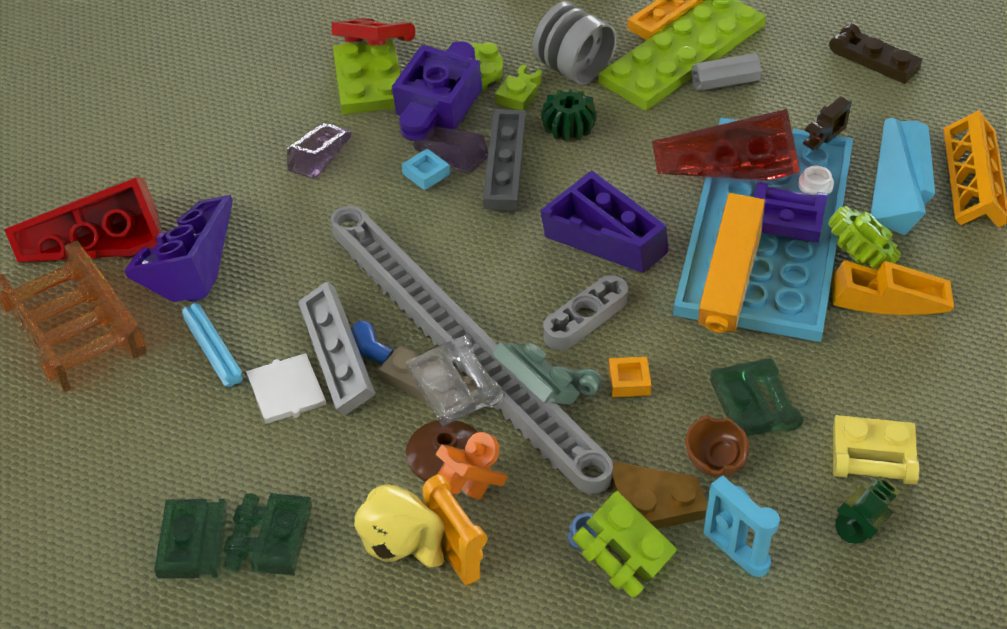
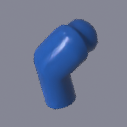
(367, 342)

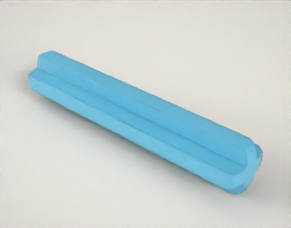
(212, 345)

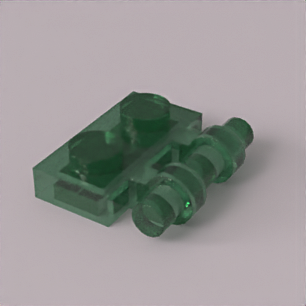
(279, 537)

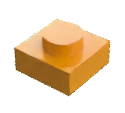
(629, 376)

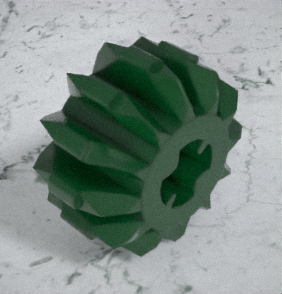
(569, 114)

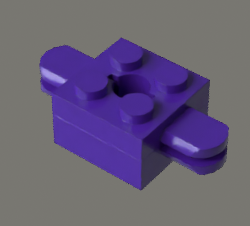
(436, 89)

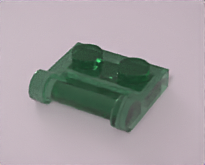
(744, 400)

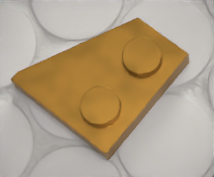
(660, 495)

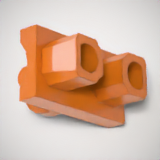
(470, 468)

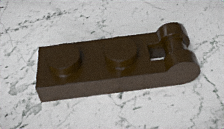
(875, 54)

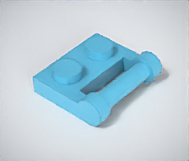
(728, 522)

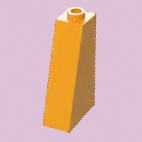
(731, 263)

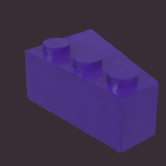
(605, 224)

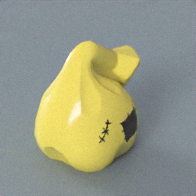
(399, 524)

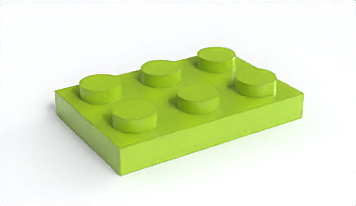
(366, 76)

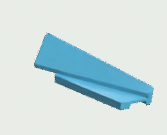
(903, 175)

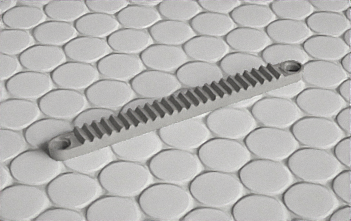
(444, 321)

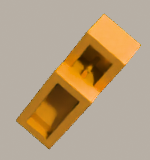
(890, 290)

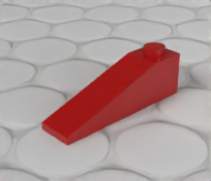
(104, 223)

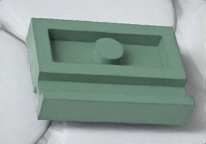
(532, 369)

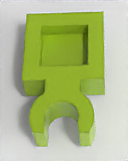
(519, 91)

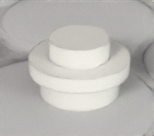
(816, 180)

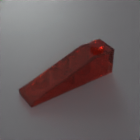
(741, 149)

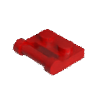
(375, 32)

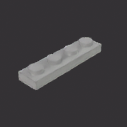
(336, 348)

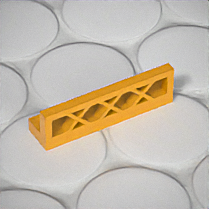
(984, 162)

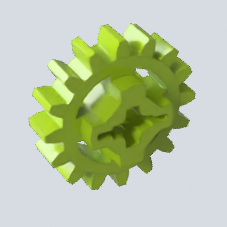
(863, 237)

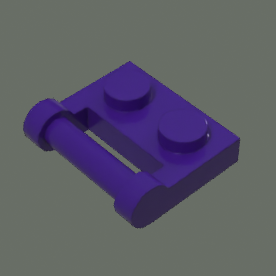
(792, 213)

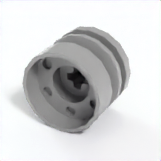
(574, 42)

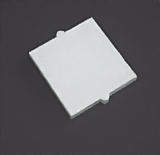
(286, 388)

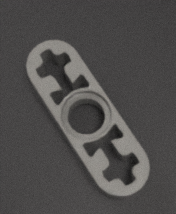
(579, 325)

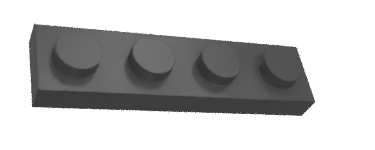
(504, 160)

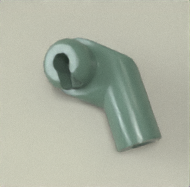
(586, 380)

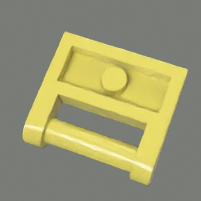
(875, 441)

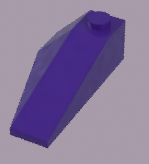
(188, 256)

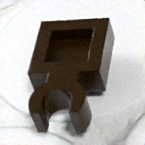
(830, 122)

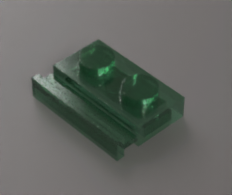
(191, 538)

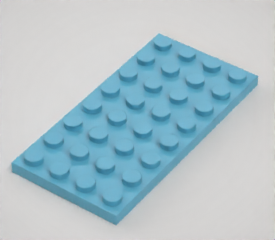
(789, 274)

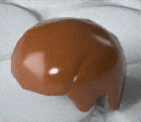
(717, 446)

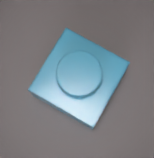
(425, 169)

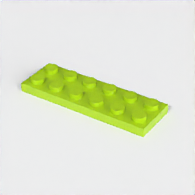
(667, 57)

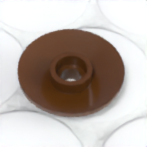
(426, 442)

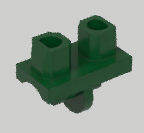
(865, 511)

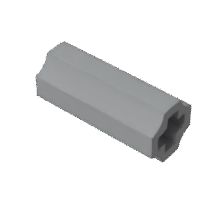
(726, 72)

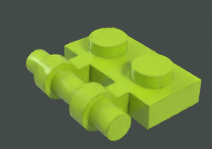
(631, 538)

